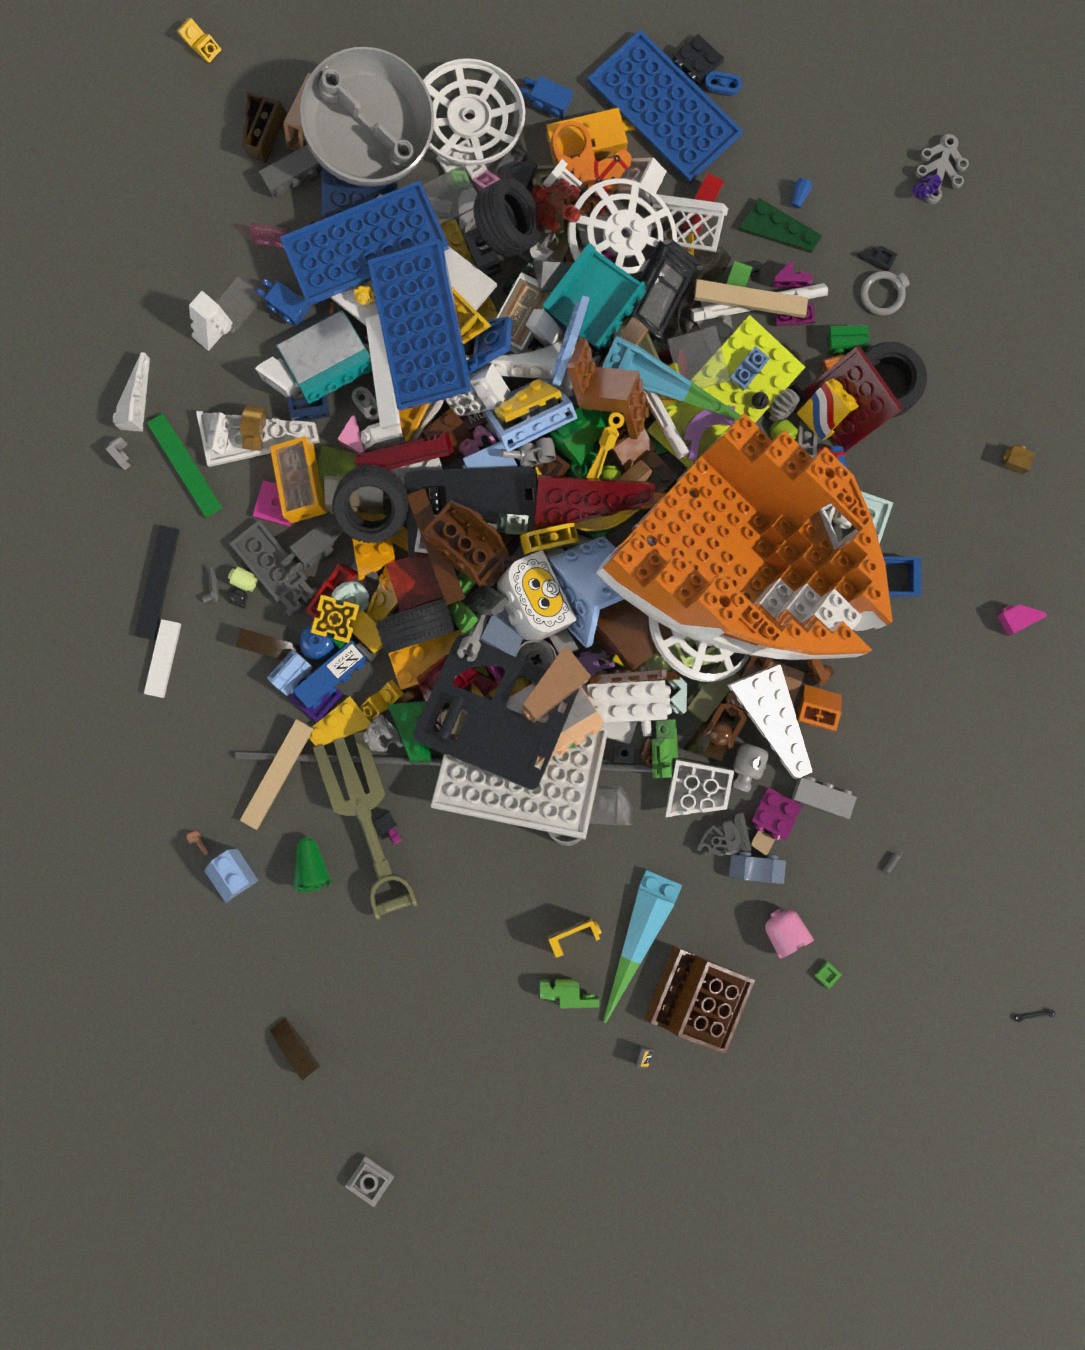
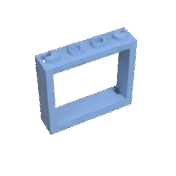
(534, 426)

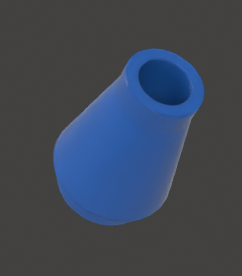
(801, 190)

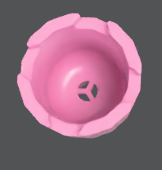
(787, 932)

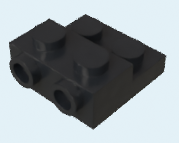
(697, 59)

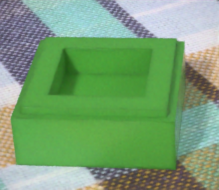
(827, 974)

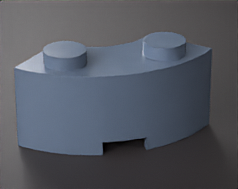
(757, 869)

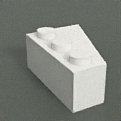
(208, 320)

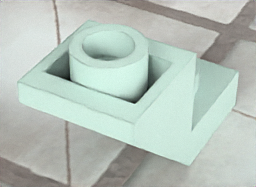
(678, 701)

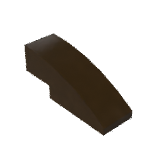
(265, 644)
(294, 1049)

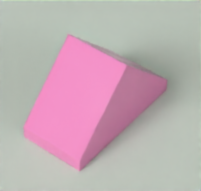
(351, 436)

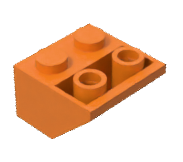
(819, 708)

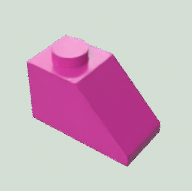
(1018, 617)

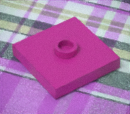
(269, 506)

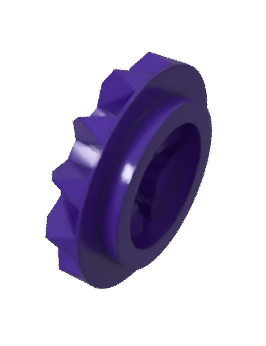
(927, 186)

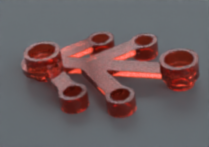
(542, 194)

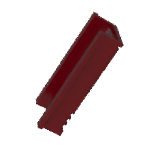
(408, 452)

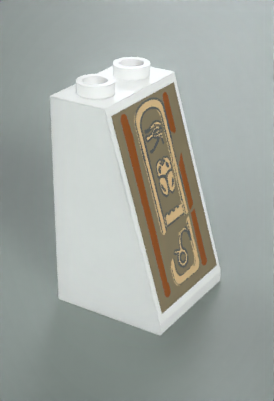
(519, 307)

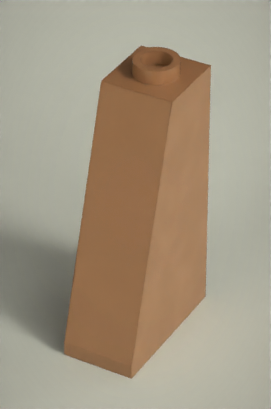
(292, 124)
(558, 682)

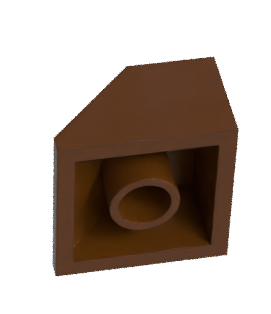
(457, 429)

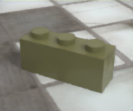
(709, 694)

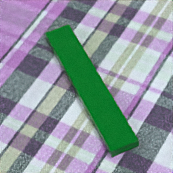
(184, 465)

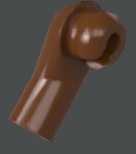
(646, 751)

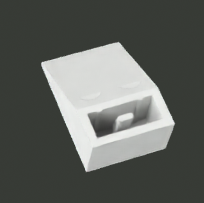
(487, 393)

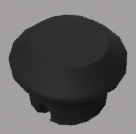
(760, 400)

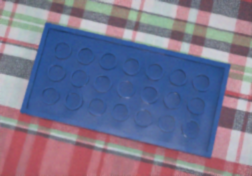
(665, 106)
(336, 250)
(420, 325)

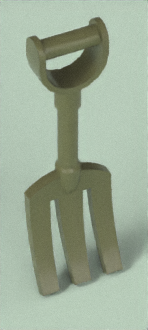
(361, 806)

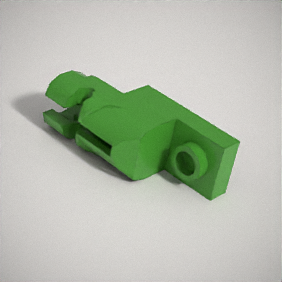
(664, 748)
(568, 992)

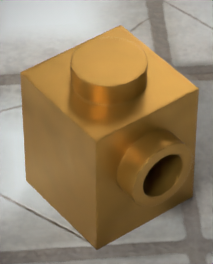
(1018, 459)

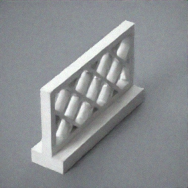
(693, 207)

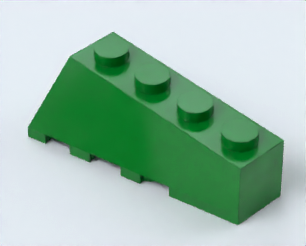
(579, 435)

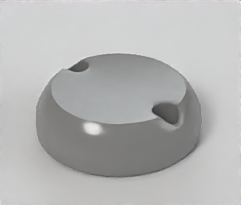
(367, 117)

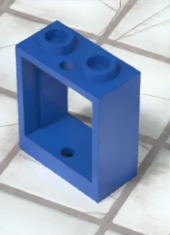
(914, 576)

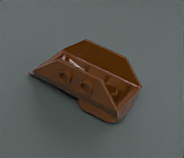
(468, 543)

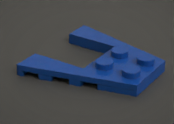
(491, 343)

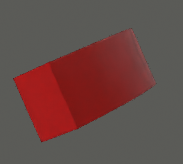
(708, 192)
(340, 575)

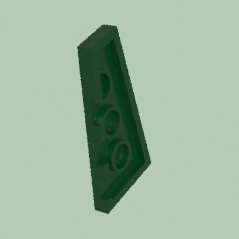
(776, 225)

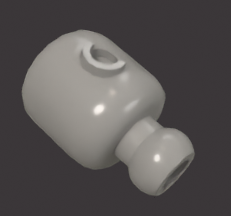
(749, 764)

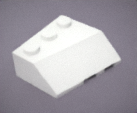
(698, 788)

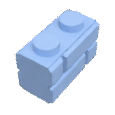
(290, 672)

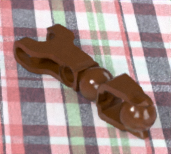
(720, 732)

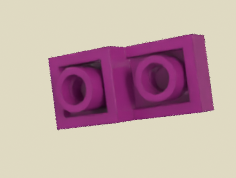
(786, 320)

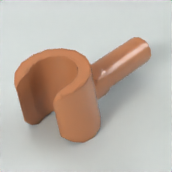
(195, 837)

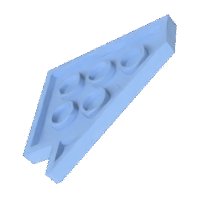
(569, 341)

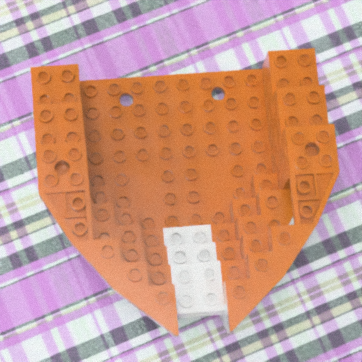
(756, 553)

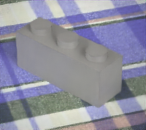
(824, 797)

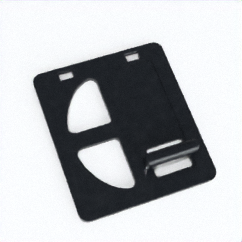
(481, 489)
(492, 733)

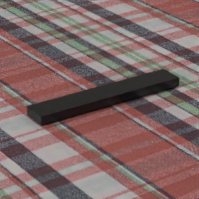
(157, 582)

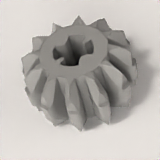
(784, 404)

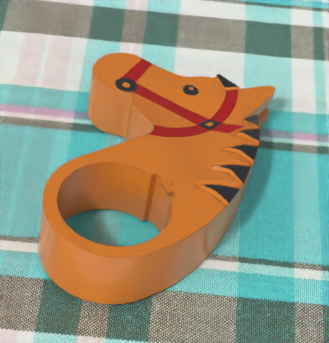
(585, 165)

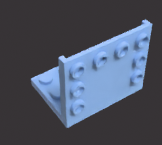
(582, 587)

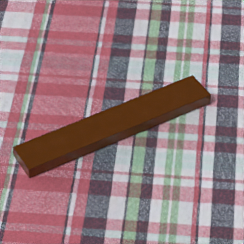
(442, 566)

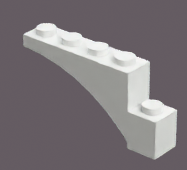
(531, 364)

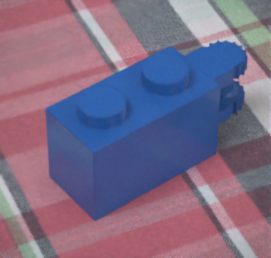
(548, 96)
(284, 301)

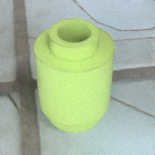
(243, 579)

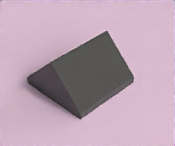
(550, 273)

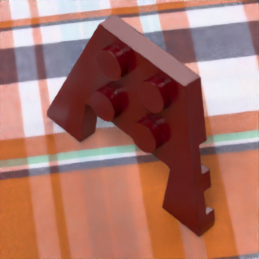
(429, 677)

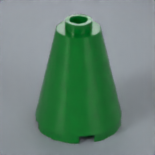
(310, 868)

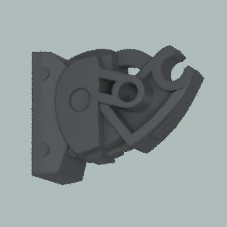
(730, 835)

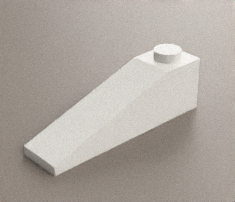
(131, 406)

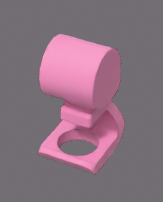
(470, 446)

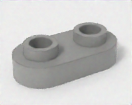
(367, 404)

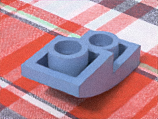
(749, 368)

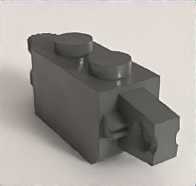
(312, 547)

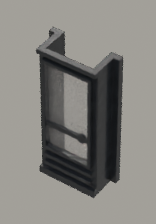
(665, 282)

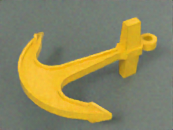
(606, 443)

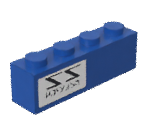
(329, 675)

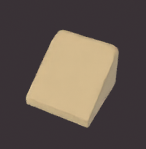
(762, 842)

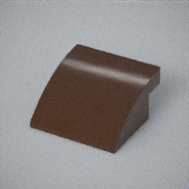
(626, 633)
(699, 1000)

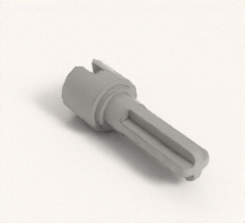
(470, 645)

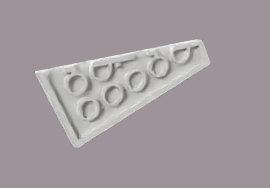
(274, 433)
(772, 712)

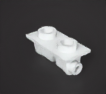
(220, 426)

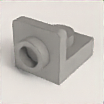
(115, 449)

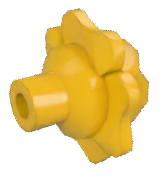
(364, 295)

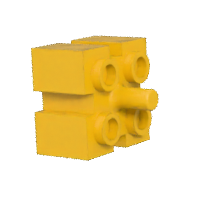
(335, 618)

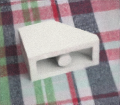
(375, 438)

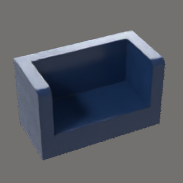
(303, 411)

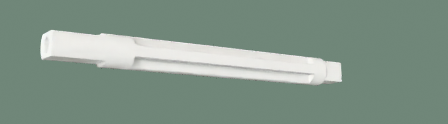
(720, 310)
(663, 418)

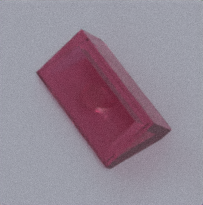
(266, 235)

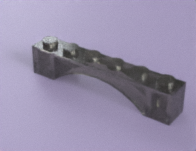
(710, 268)

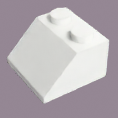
(645, 171)
(279, 377)

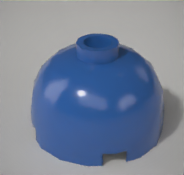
(316, 646)

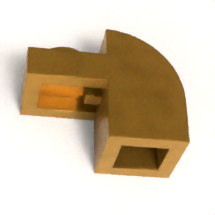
(252, 426)

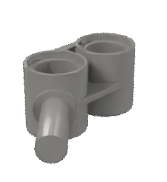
(532, 456)

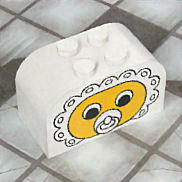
(535, 598)

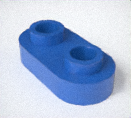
(723, 82)

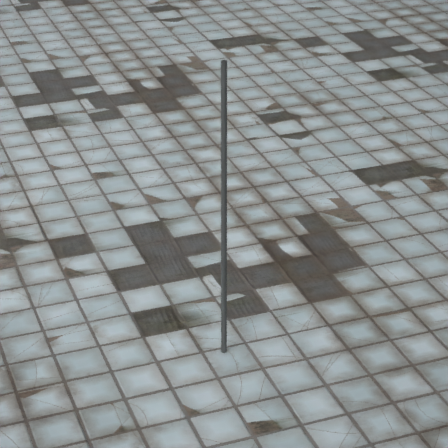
(406, 761)

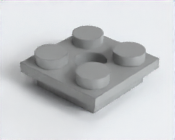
(370, 1169)

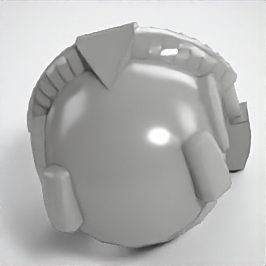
(381, 734)

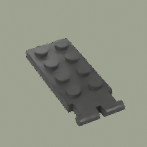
(264, 558)

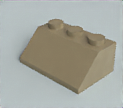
(363, 500)

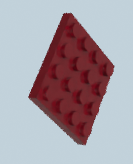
(870, 392)

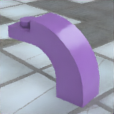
(697, 426)

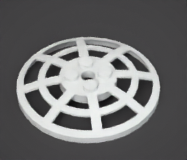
(478, 107)
(620, 220)
(699, 655)

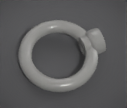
(899, 281)

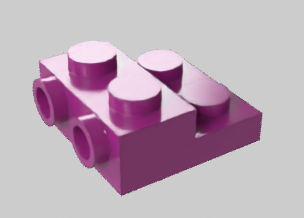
(775, 814)

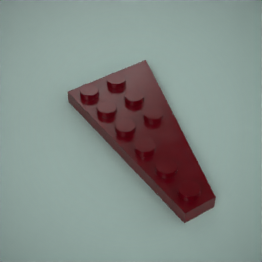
(581, 499)

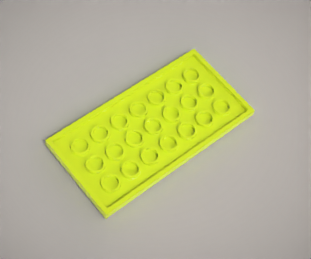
(773, 377)

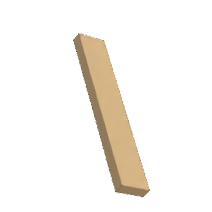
(751, 298)
(276, 774)

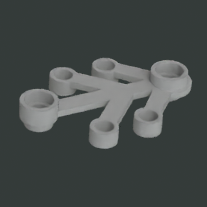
(943, 164)

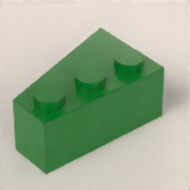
(406, 718)

